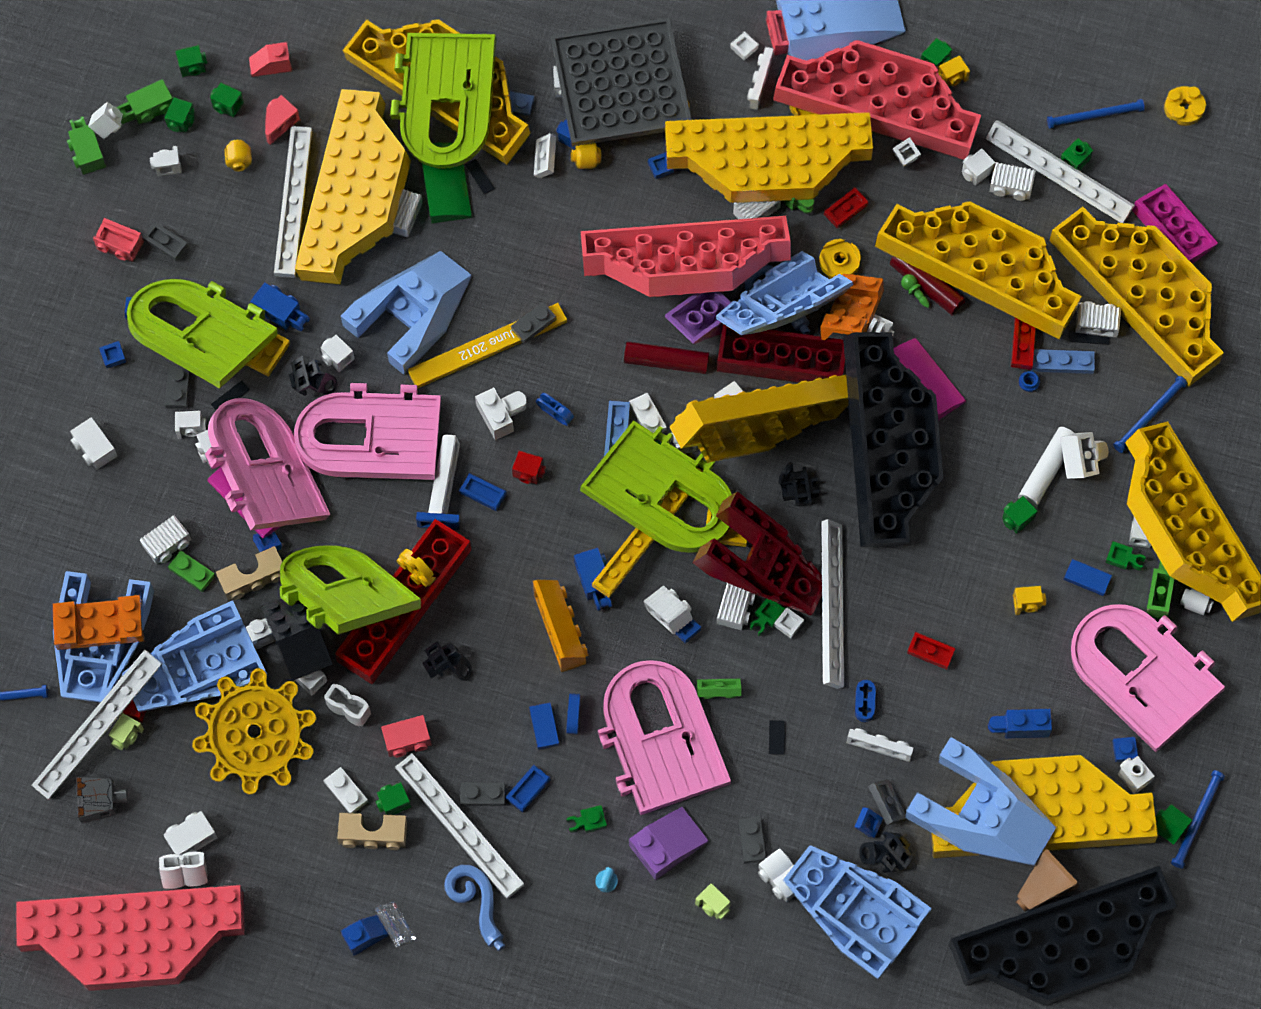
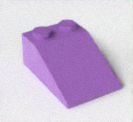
(697, 316)
(667, 842)

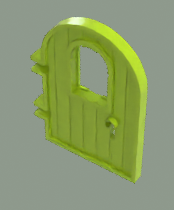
(440, 75)
(219, 329)
(649, 473)
(358, 600)

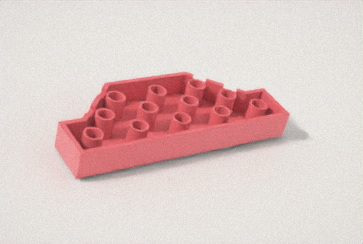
(897, 89)
(686, 255)
(131, 936)

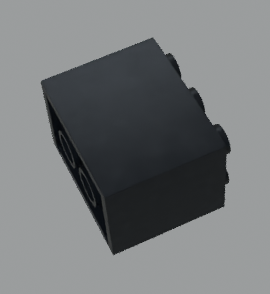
(296, 638)

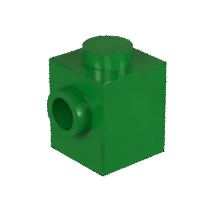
(937, 53)
(191, 61)
(226, 99)
(180, 115)
(1077, 154)
(1018, 514)
(392, 799)
(1171, 823)

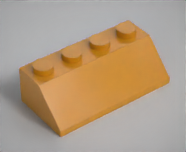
(559, 624)

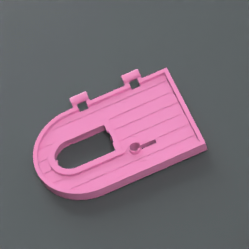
(392, 428)
(273, 489)
(1163, 681)
(661, 760)

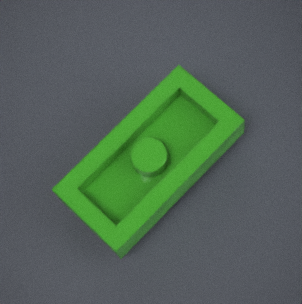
(191, 571)
(718, 688)

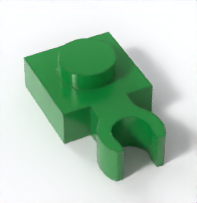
(1121, 556)
(767, 615)
(591, 819)

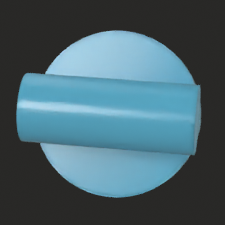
(606, 880)

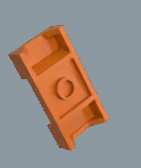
(855, 307)
(97, 623)

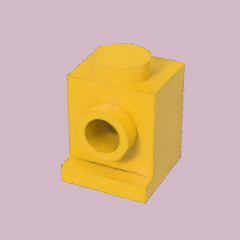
(954, 71)
(1028, 599)

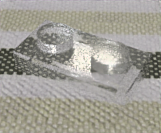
(395, 924)

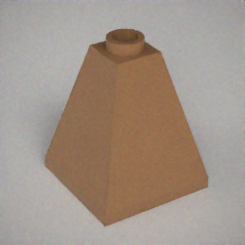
(1045, 883)

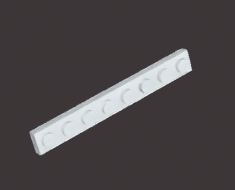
(1060, 171)
(293, 201)
(832, 604)
(97, 724)
(459, 826)

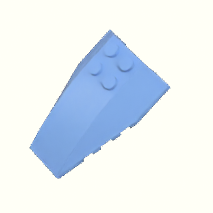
(830, 24)
(783, 296)
(198, 657)
(857, 908)

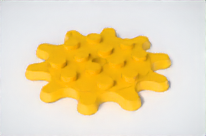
(229, 726)

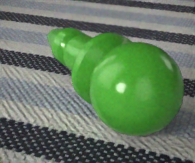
(910, 283)

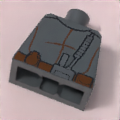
(97, 798)

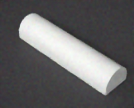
(1045, 469)
(444, 475)

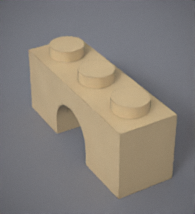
(237, 584)
(391, 834)

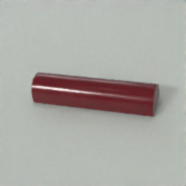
(933, 287)
(666, 357)

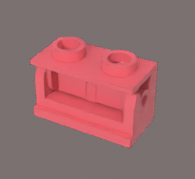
(777, 32)
(118, 240)
(406, 736)

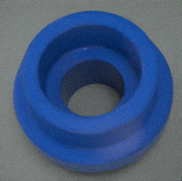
(1029, 375)

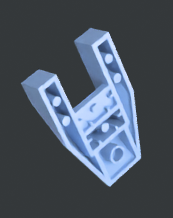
(420, 298)
(93, 671)
(996, 817)

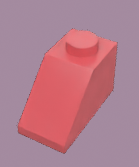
(270, 60)
(279, 118)

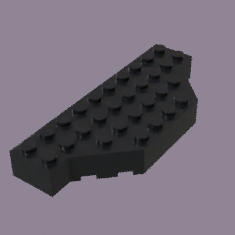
(891, 437)
(1068, 942)

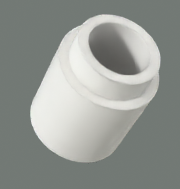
(1196, 601)

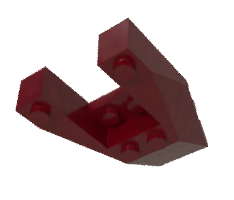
(773, 565)

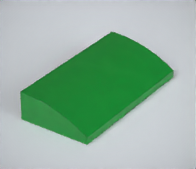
(446, 192)

